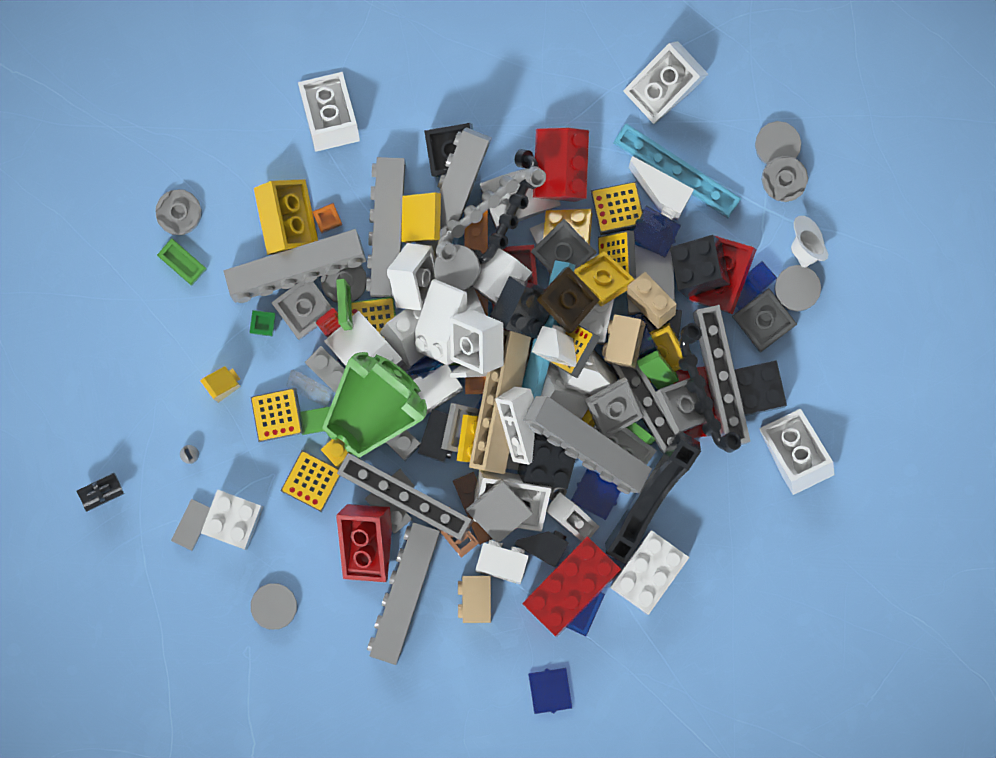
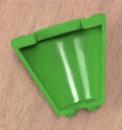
(373, 404)

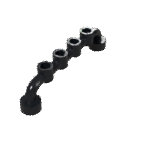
(498, 240)
(712, 427)

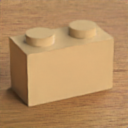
(651, 300)
(623, 341)
(476, 599)

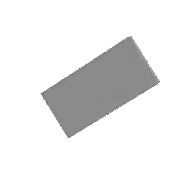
(191, 525)

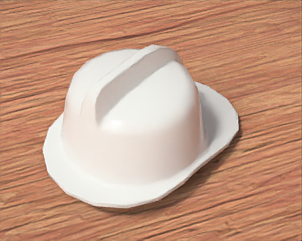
(808, 243)

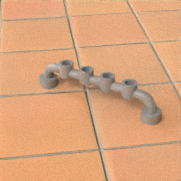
(445, 249)

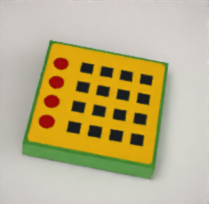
(376, 311)

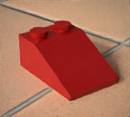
(365, 542)

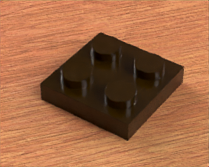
(568, 299)

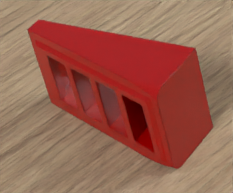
(328, 322)

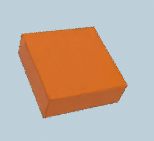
(327, 218)

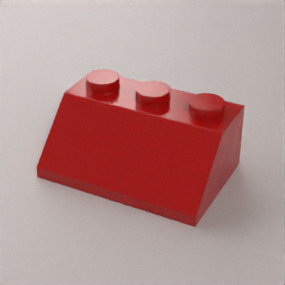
(564, 159)

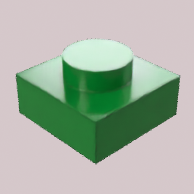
(262, 323)

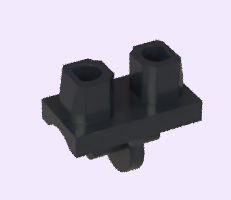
(100, 492)

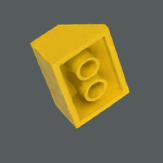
(285, 215)

